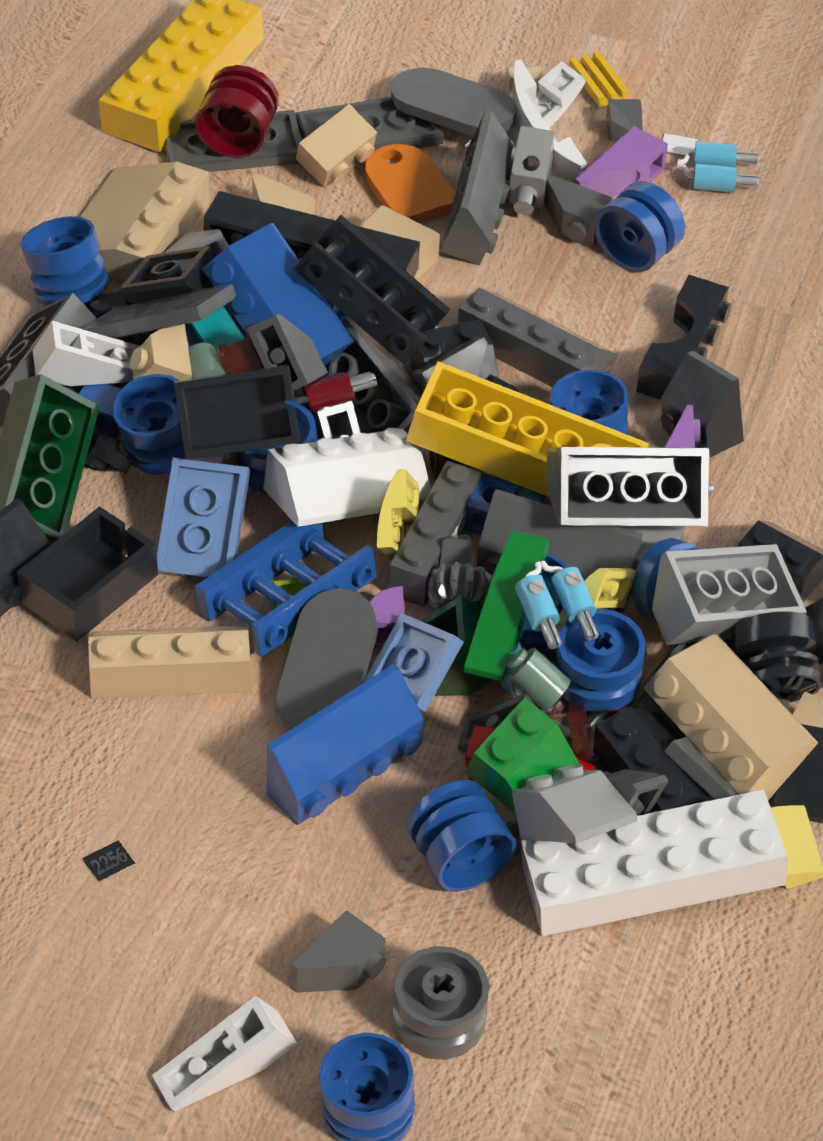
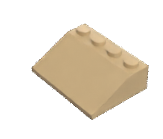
(145, 212)

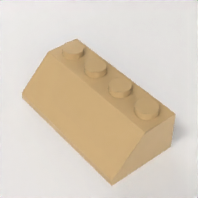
(169, 661)
(731, 716)

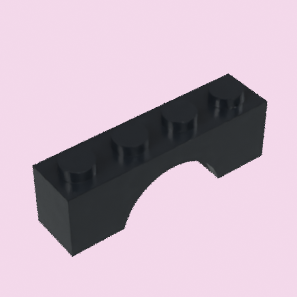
(698, 313)

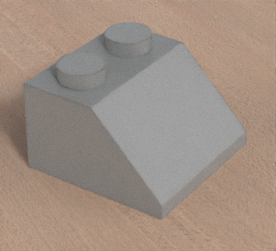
(570, 806)

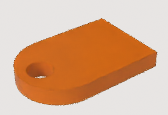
(409, 186)

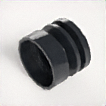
(780, 652)

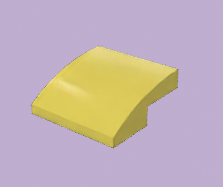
(398, 507)
(607, 589)
(800, 845)

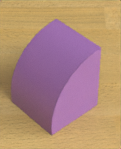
(387, 608)

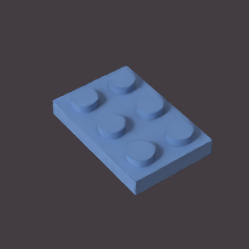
(201, 517)

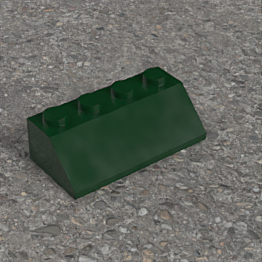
(45, 450)

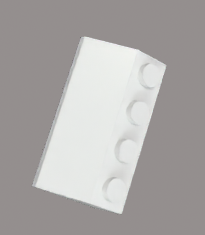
(341, 475)

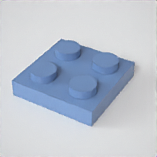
(420, 654)

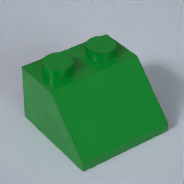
(519, 749)

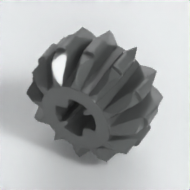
(457, 580)

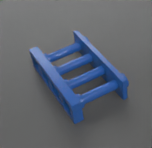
(266, 561)

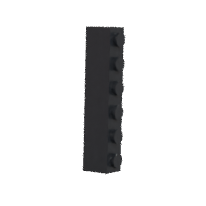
(242, 216)

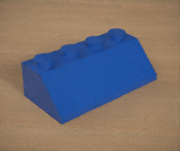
(268, 286)
(343, 745)

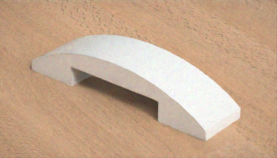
(554, 96)
(565, 153)

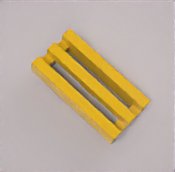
(604, 78)

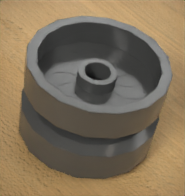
(440, 1002)

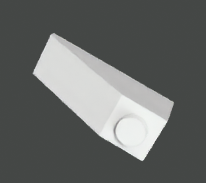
(82, 357)
(226, 1054)

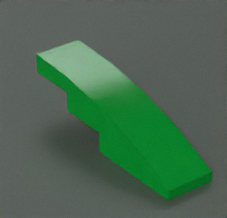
(502, 613)

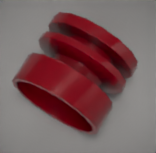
(237, 111)

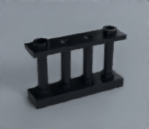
(371, 289)

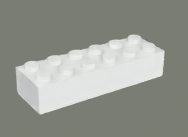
(656, 863)

